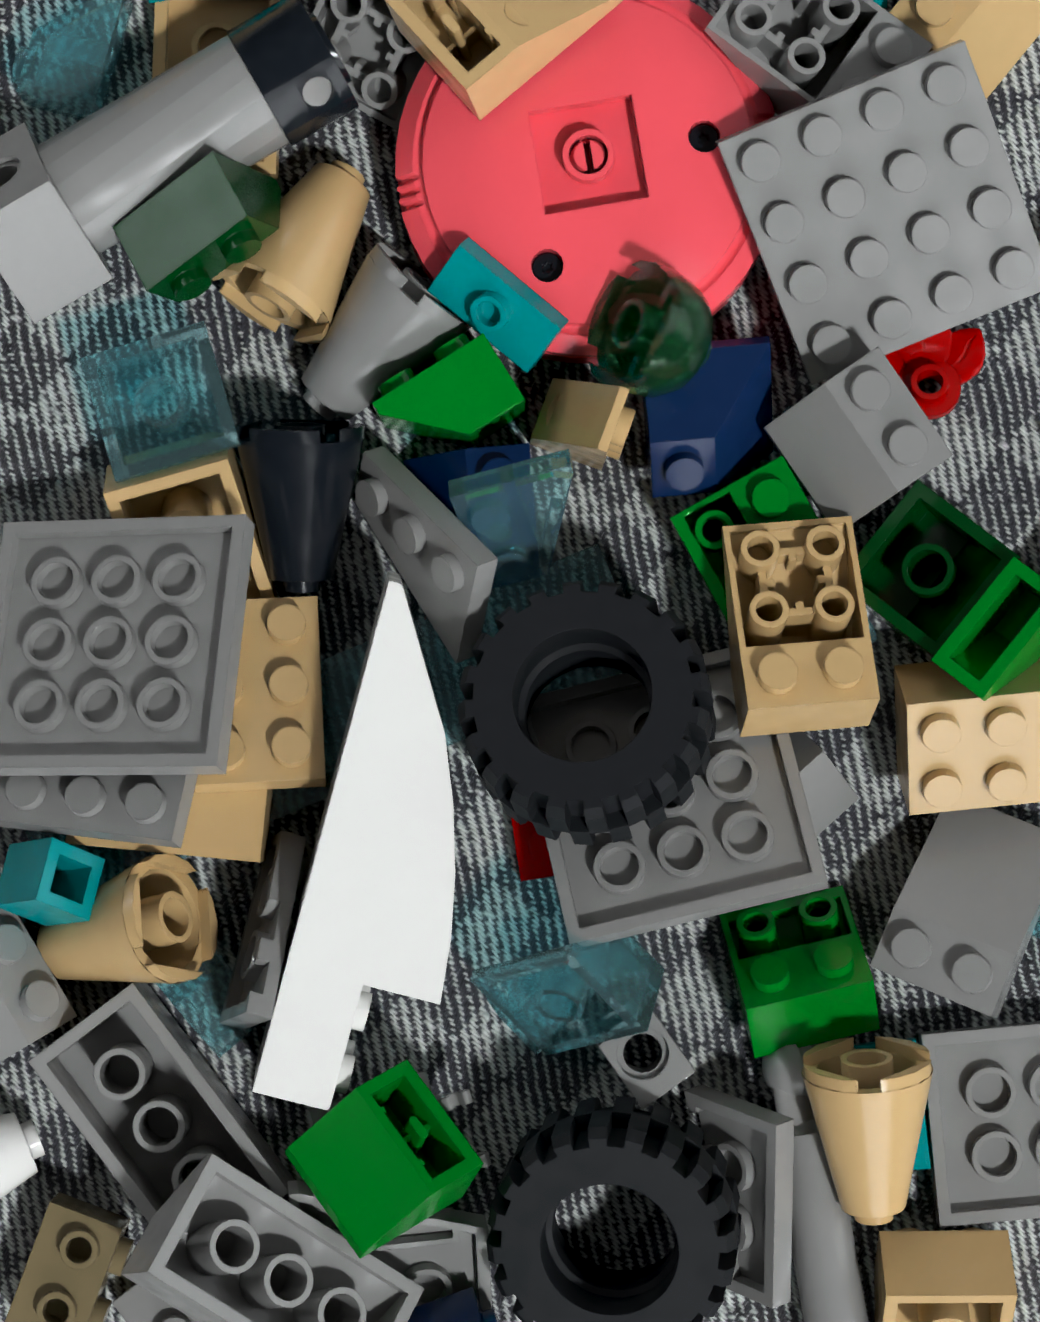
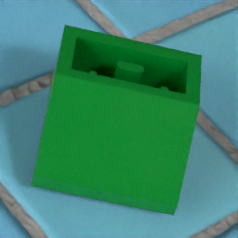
(456, 398)
(759, 497)
(800, 971)
(384, 1159)

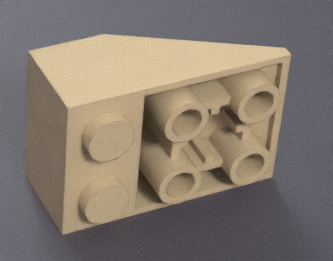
(493, 45)
(798, 627)

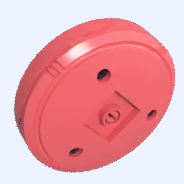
(590, 166)

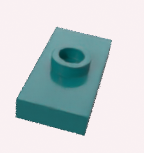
(497, 305)

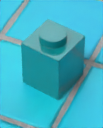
(50, 881)

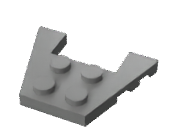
(438, 1253)

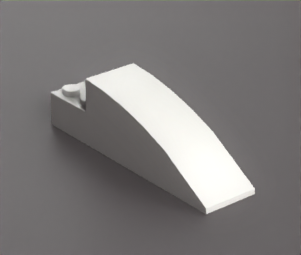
(377, 875)

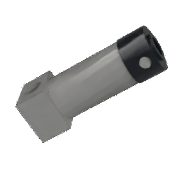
(238, 97)

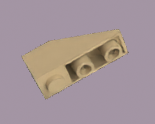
(584, 419)

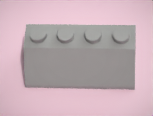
(247, 1255)

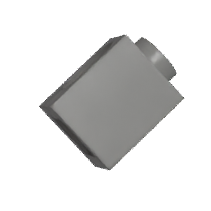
(656, 1079)

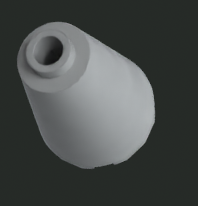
(377, 332)

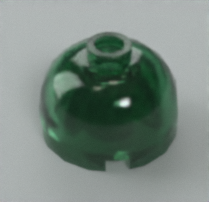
(650, 331)

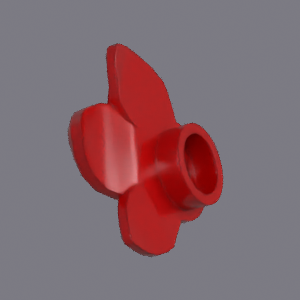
(945, 357)

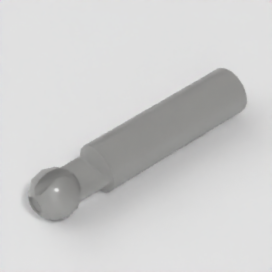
(821, 1230)

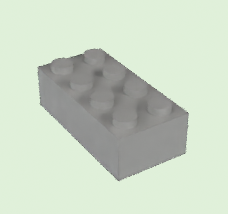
(151, 1100)

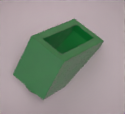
(997, 634)

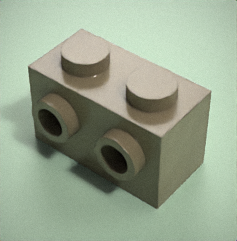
(71, 1264)

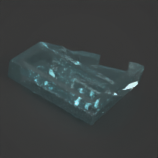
(516, 512)

